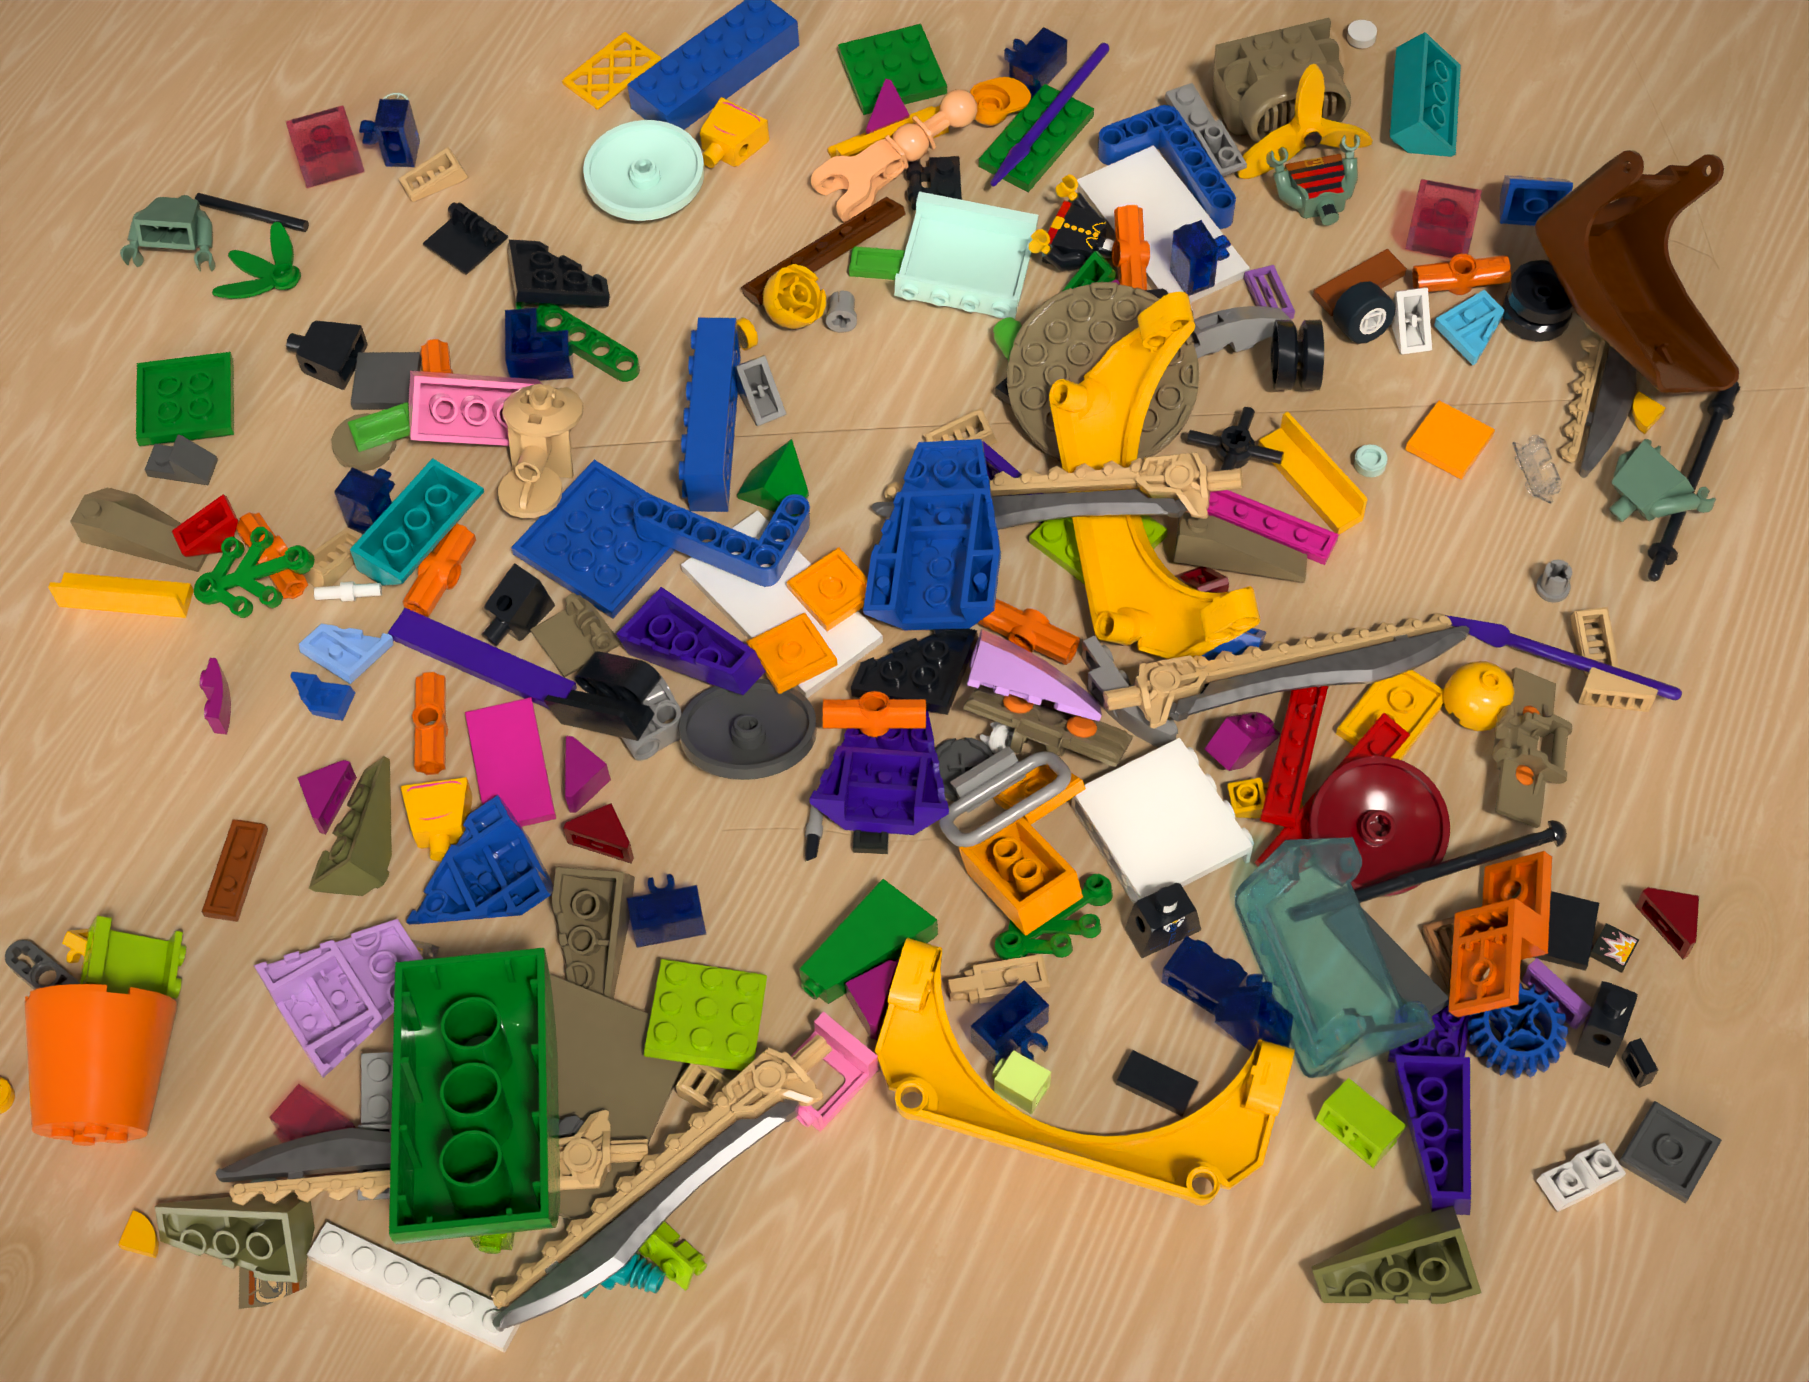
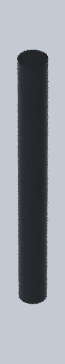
(252, 212)

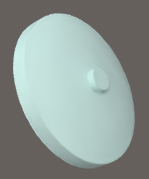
(644, 170)

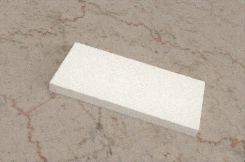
(1166, 204)
(761, 608)

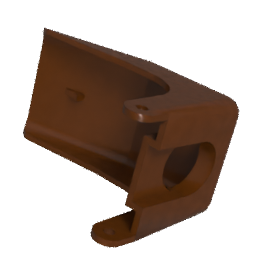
(1621, 271)

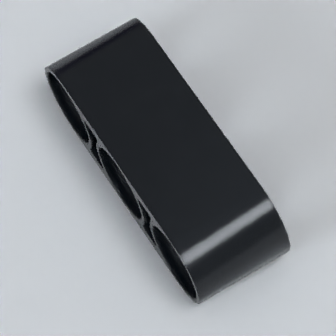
(617, 677)

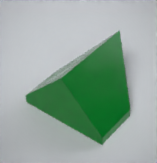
(775, 479)

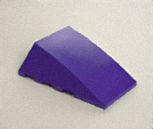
(884, 782)

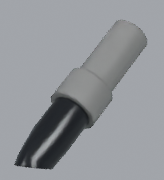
(813, 833)

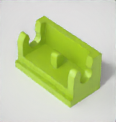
(1360, 1122)

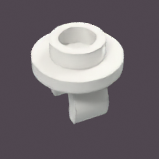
(999, 738)

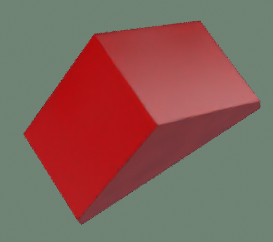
(207, 529)

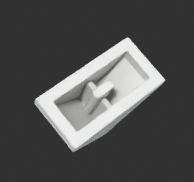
(1412, 320)

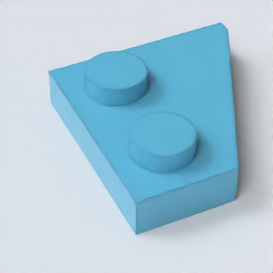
(1471, 325)

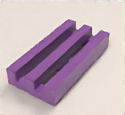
(1277, 284)
(1569, 1002)

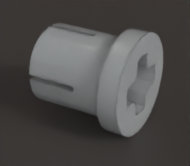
(841, 314)
(1555, 581)

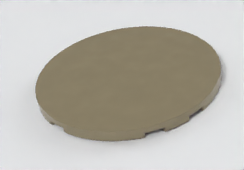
(1069, 338)

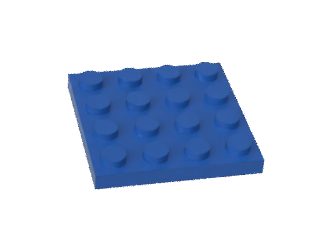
(593, 541)

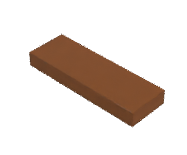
(1379, 269)
(235, 870)

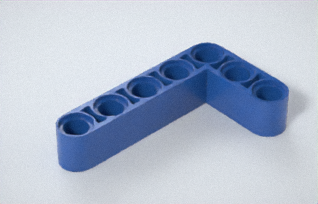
(1182, 151)
(727, 540)

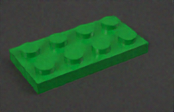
(1048, 146)

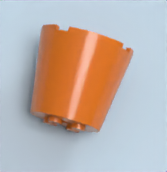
(95, 1061)

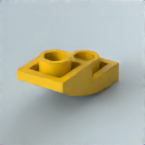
(1248, 797)

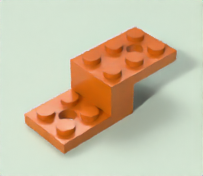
(1500, 934)

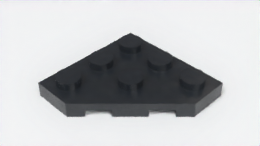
(552, 279)
(920, 669)

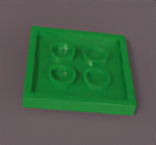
(895, 55)
(185, 398)

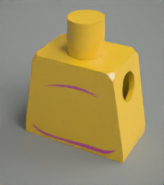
(732, 134)
(438, 813)

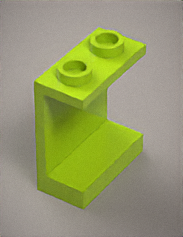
(131, 960)

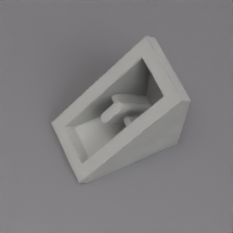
(759, 390)

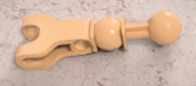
(887, 158)

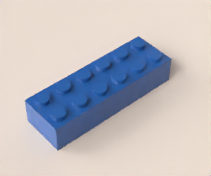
(714, 63)
(710, 415)

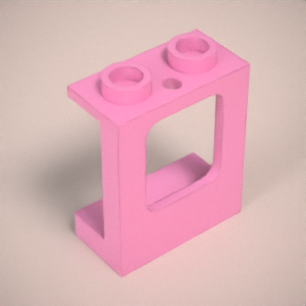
(849, 1059)

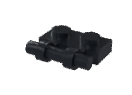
(943, 175)

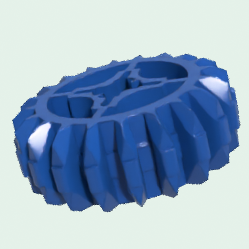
(1538, 1050)

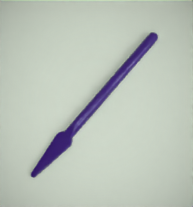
(1022, 149)
(1500, 636)

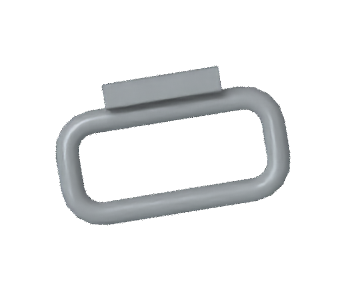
(991, 779)

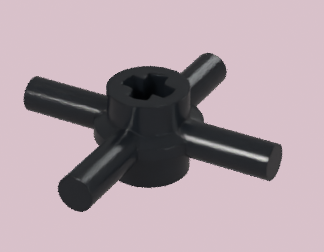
(1236, 444)

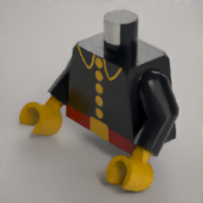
(1074, 232)

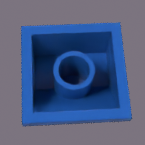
(1529, 197)

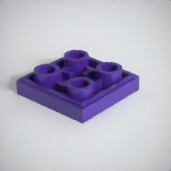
(1445, 1040)

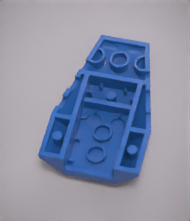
(940, 543)

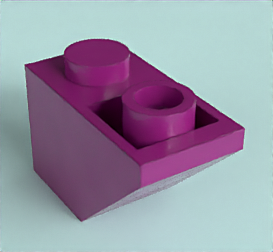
(1242, 739)

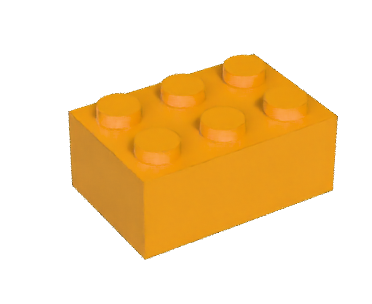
(1023, 875)

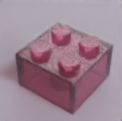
(325, 146)
(1443, 219)

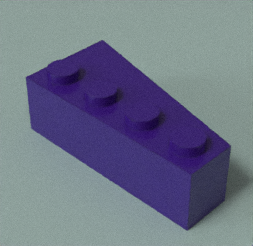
(687, 642)
(1439, 1120)

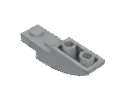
(1209, 133)
(1235, 326)
(1106, 677)
(376, 1100)

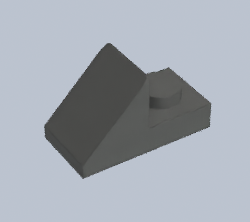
(181, 462)

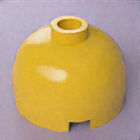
(794, 297)
(1478, 694)

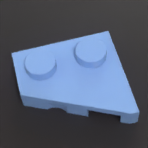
(344, 650)

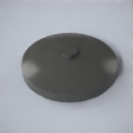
(749, 732)

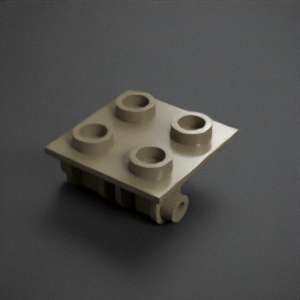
(575, 635)

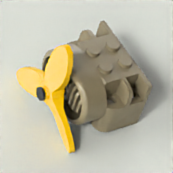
(1284, 92)

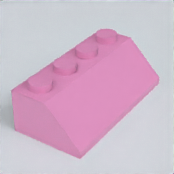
(460, 407)

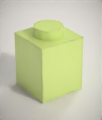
(1021, 1081)

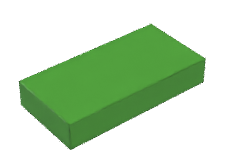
(875, 262)
(380, 427)

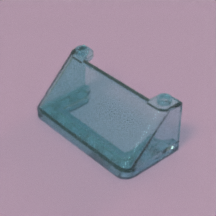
(1324, 957)

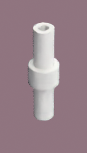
(348, 591)

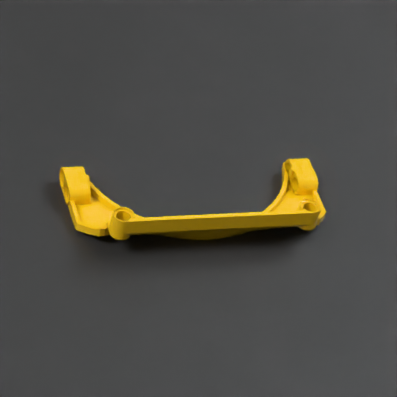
(1124, 579)
(1217, 1142)

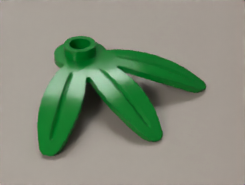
(279, 276)

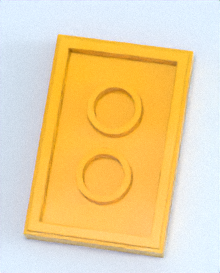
(1405, 698)

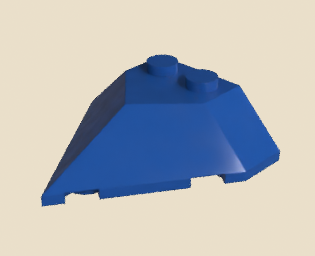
(487, 872)

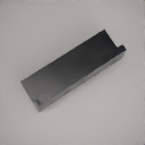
(601, 714)

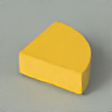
(1646, 412)
(139, 1236)

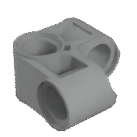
(657, 734)

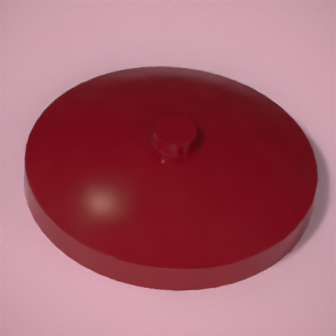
(1390, 814)

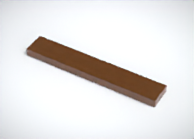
(832, 244)

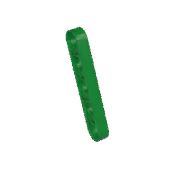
(592, 340)

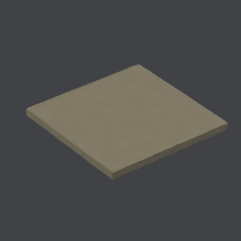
(606, 1070)

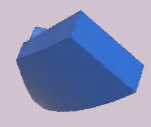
(323, 698)

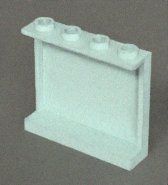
(966, 256)

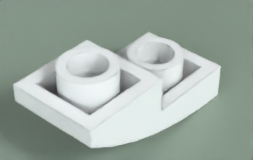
(1581, 1177)

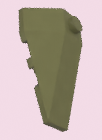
(363, 839)
(255, 1236)
(1408, 1262)

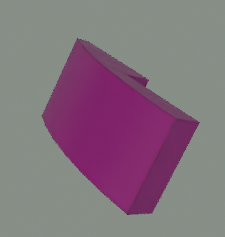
(216, 688)

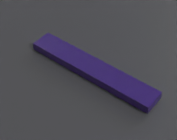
(478, 658)

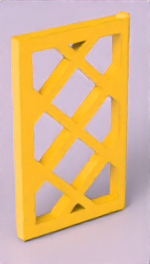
(608, 51)

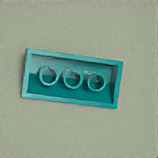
(1425, 98)
(414, 524)

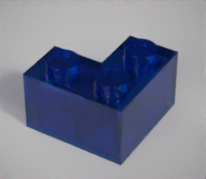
(534, 352)

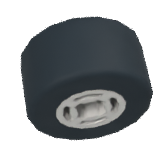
(1364, 312)

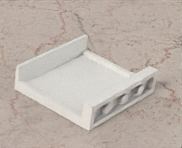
(1161, 821)

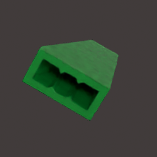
(865, 941)

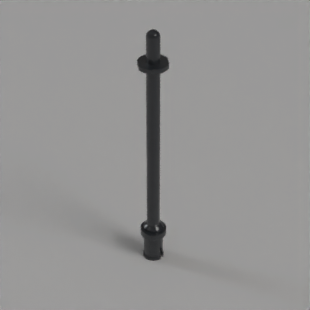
(1720, 409)

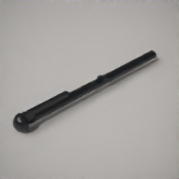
(1555, 832)

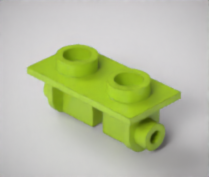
(677, 1262)

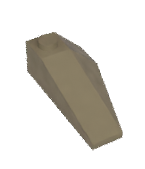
(131, 527)
(1232, 548)
(592, 924)

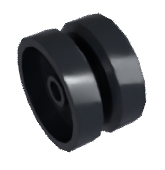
(1536, 303)
(1301, 354)

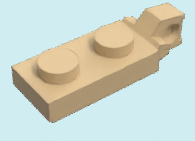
(996, 979)

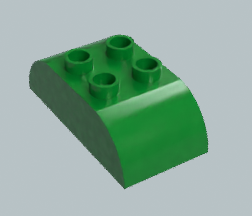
(474, 1097)

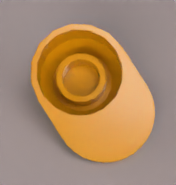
(999, 98)

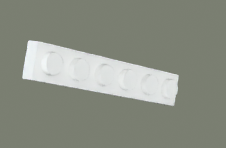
(410, 1285)

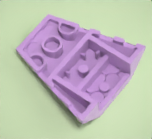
(1020, 673)
(339, 990)

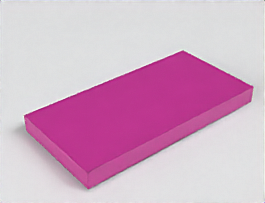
(511, 760)

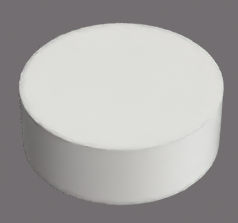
(1361, 34)

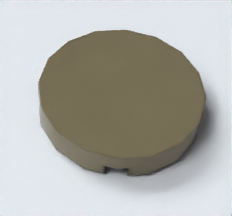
(347, 452)

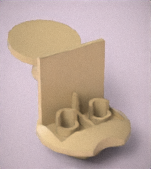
(539, 448)

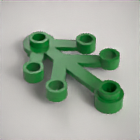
(248, 572)
(1058, 926)

